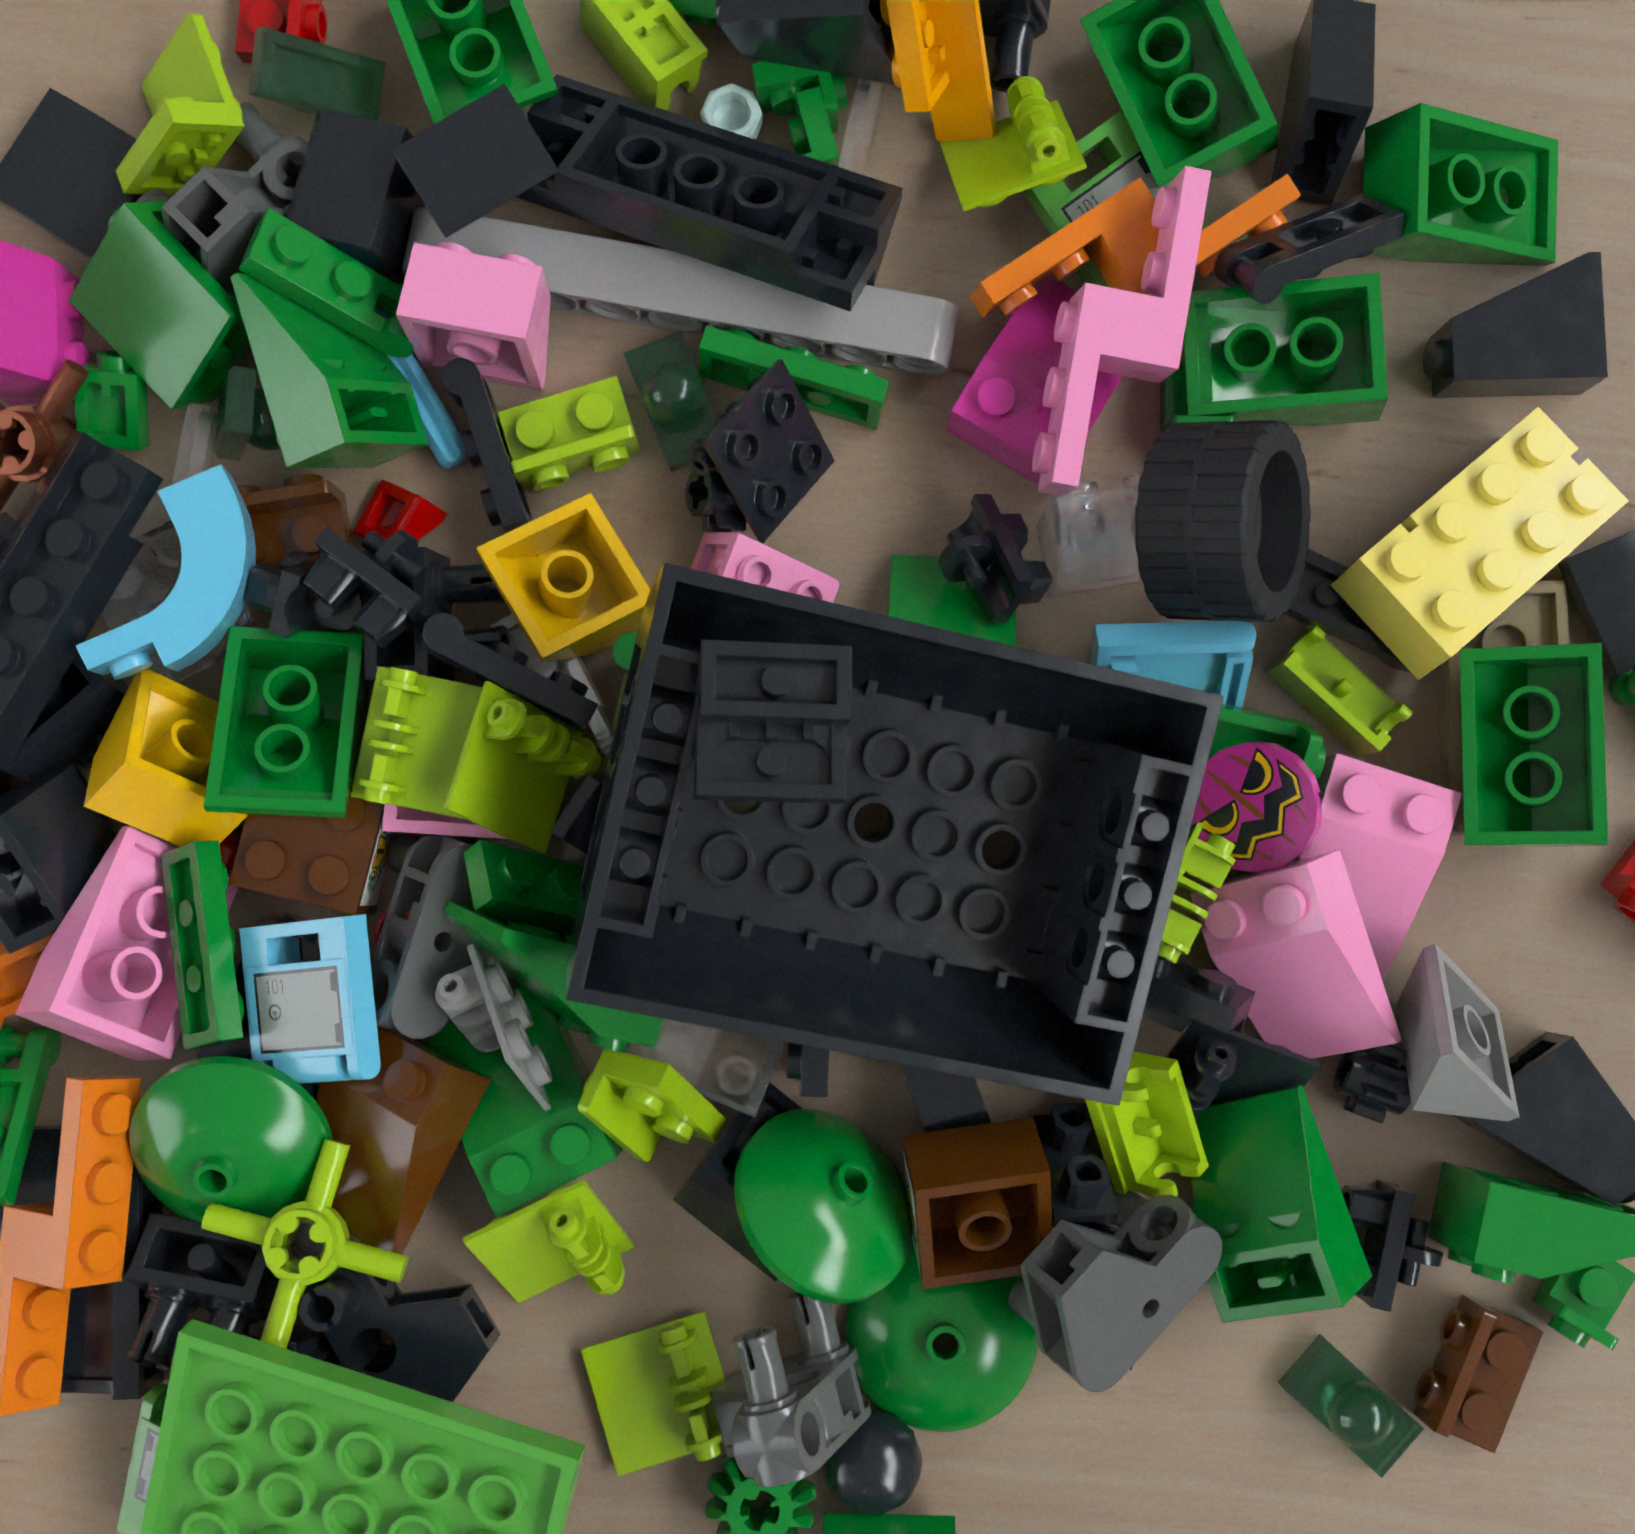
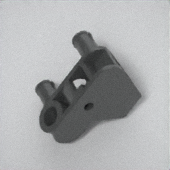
(221, 206)
(427, 944)
(1109, 1296)
(793, 1410)

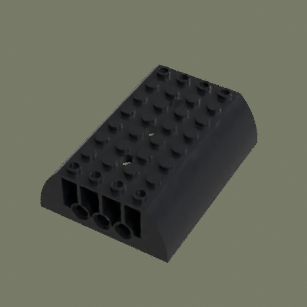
(905, 937)

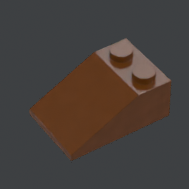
(399, 1135)

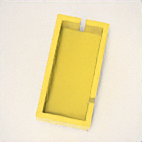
(1478, 544)

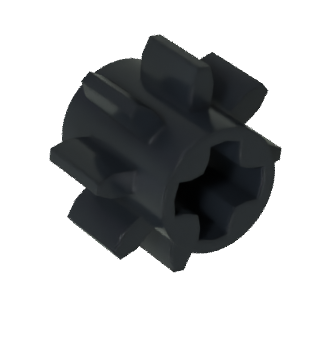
(712, 499)
(1373, 1082)

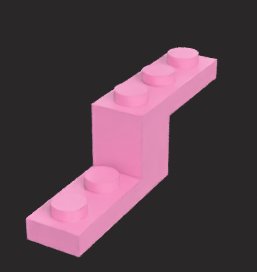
(1122, 330)

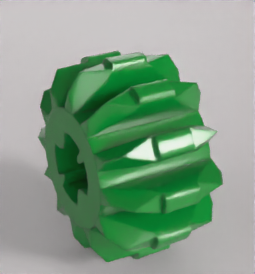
(733, 1505)

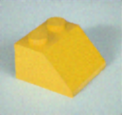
(567, 581)
(158, 762)

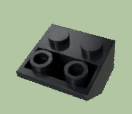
(46, 853)

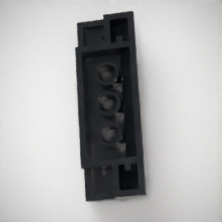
(712, 193)
(62, 572)

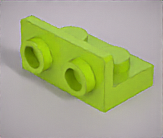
(569, 434)
(646, 1098)

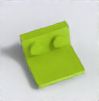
(191, 114)

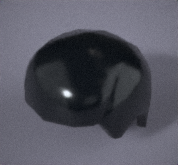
(875, 1466)

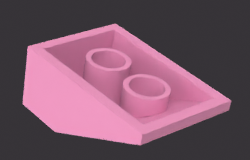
(1389, 839)
(1304, 954)
(112, 958)

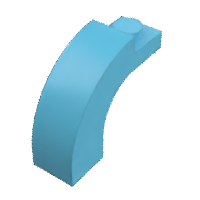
(210, 588)

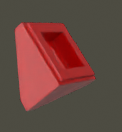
(396, 510)

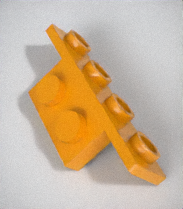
(942, 65)

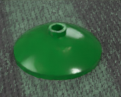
(228, 1120)
(823, 1206)
(934, 1388)

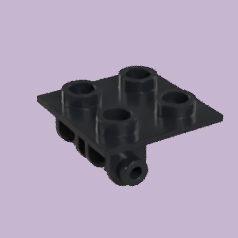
(765, 450)
(1234, 1065)

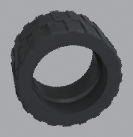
(1223, 520)

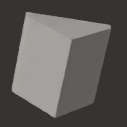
(1453, 1043)

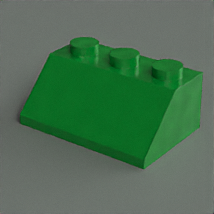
(1182, 85)
(1533, 746)

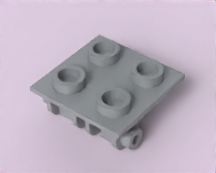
(494, 1018)

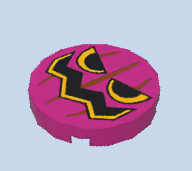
(1261, 803)

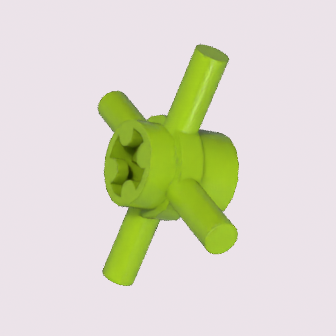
(327, 1227)

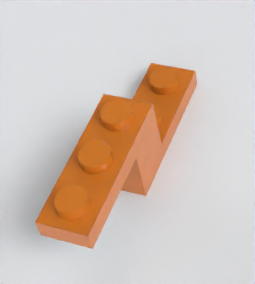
(1118, 241)
(66, 1240)

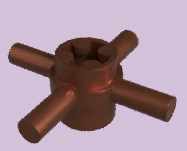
(35, 434)

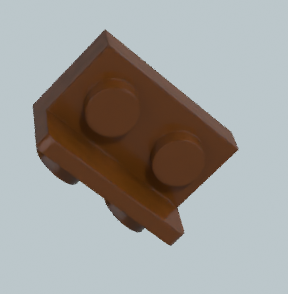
(295, 516)
(1476, 1373)

